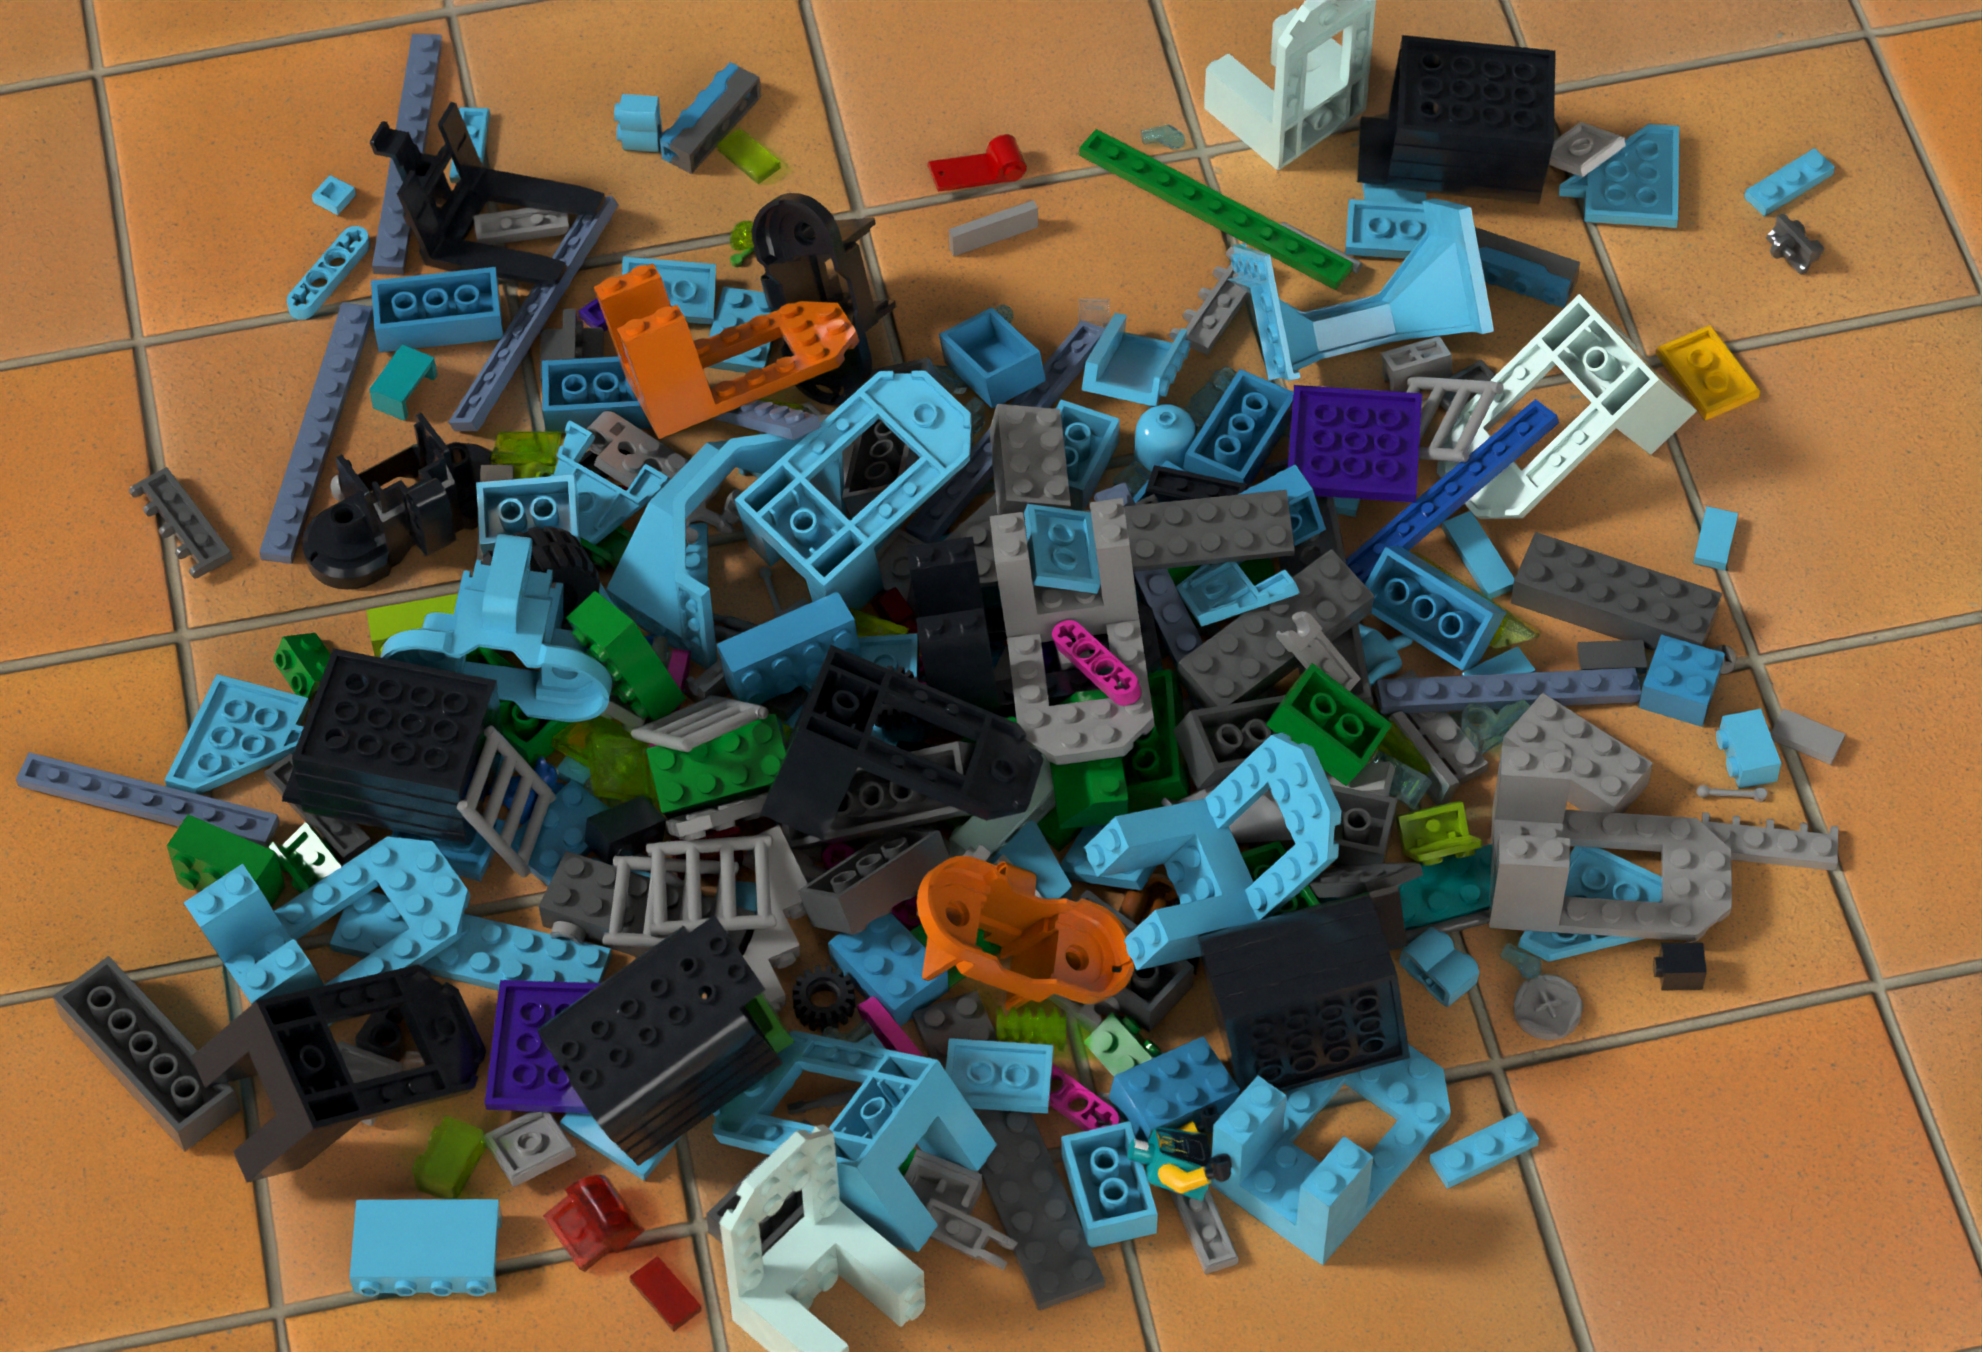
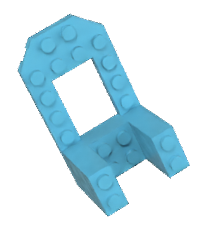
(795, 521)
(1204, 857)
(262, 944)
(898, 1105)
(1325, 1201)

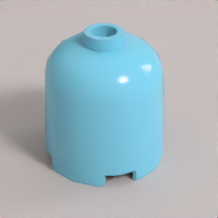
(1163, 435)

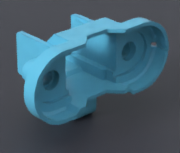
(514, 612)

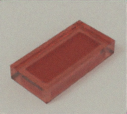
(665, 1293)

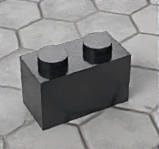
(624, 829)

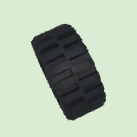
(564, 555)

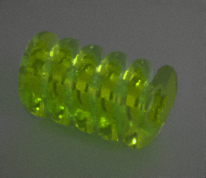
(1031, 1028)

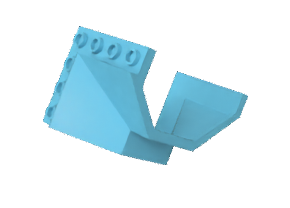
(1429, 295)
(652, 573)

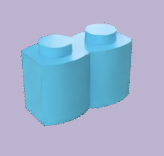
(639, 122)
(1439, 966)

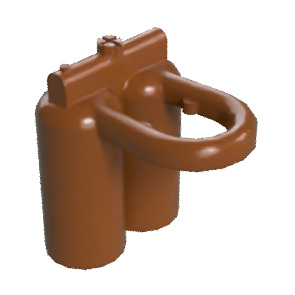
(1141, 903)

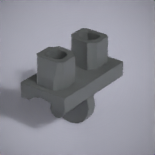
(1792, 244)

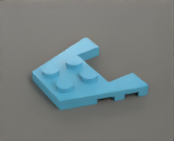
(600, 502)
(1226, 591)

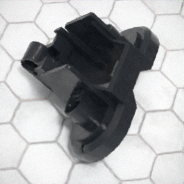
(793, 242)
(375, 530)

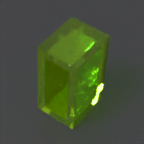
(449, 1158)

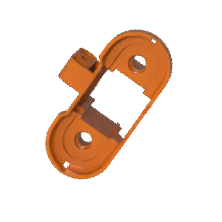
(1053, 942)

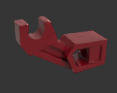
(894, 608)

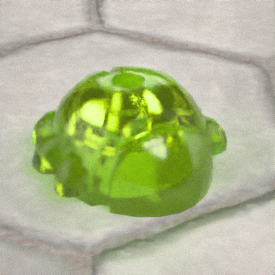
(741, 236)

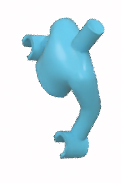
(1380, 653)

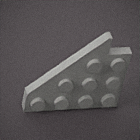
(719, 817)

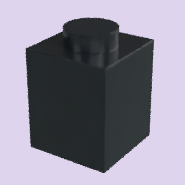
(1680, 966)

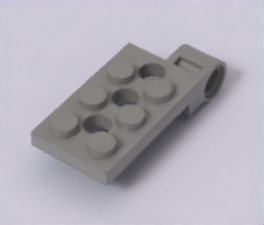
(617, 433)

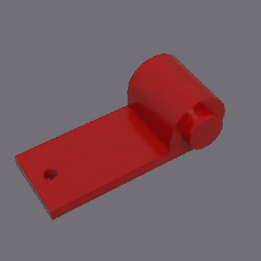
(999, 164)

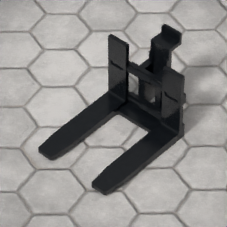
(444, 228)

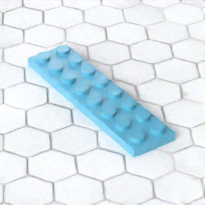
(484, 952)

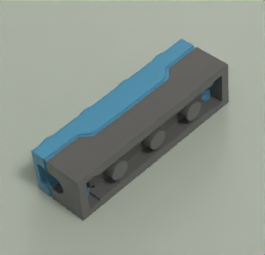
(710, 117)
(1527, 268)

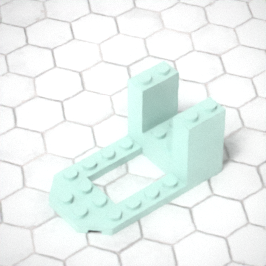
(1315, 81)
(1608, 372)
(777, 1289)

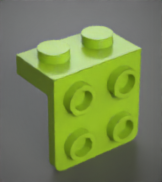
(1435, 833)

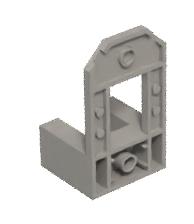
(1031, 612)
(1533, 859)

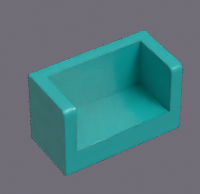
(400, 380)

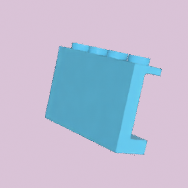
(1133, 365)
(425, 1246)

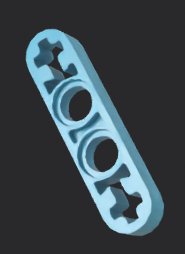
(323, 270)

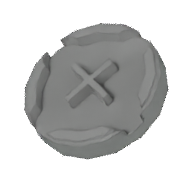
(1547, 1007)

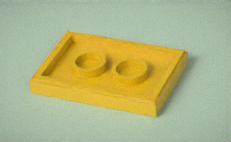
(1707, 372)

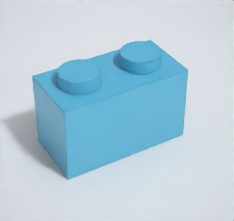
(1748, 749)

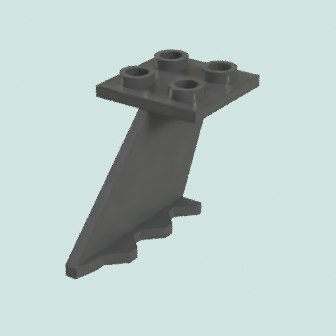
(1258, 824)

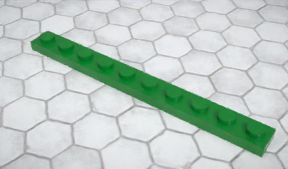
(1216, 209)

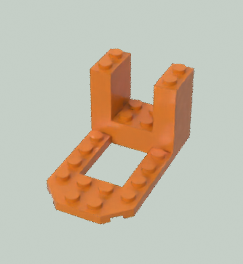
(668, 366)

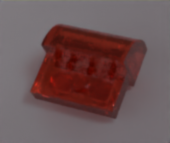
(593, 1221)

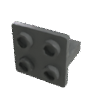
(571, 341)

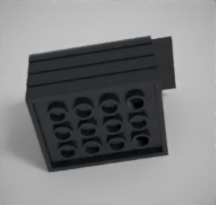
(1464, 121)
(394, 746)
(1310, 991)
(656, 1053)

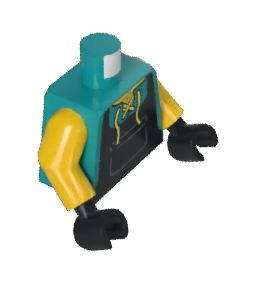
(1182, 1157)

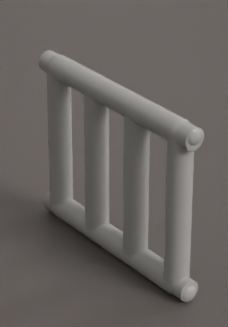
(1464, 389)
(699, 723)
(528, 780)
(726, 847)
(624, 866)

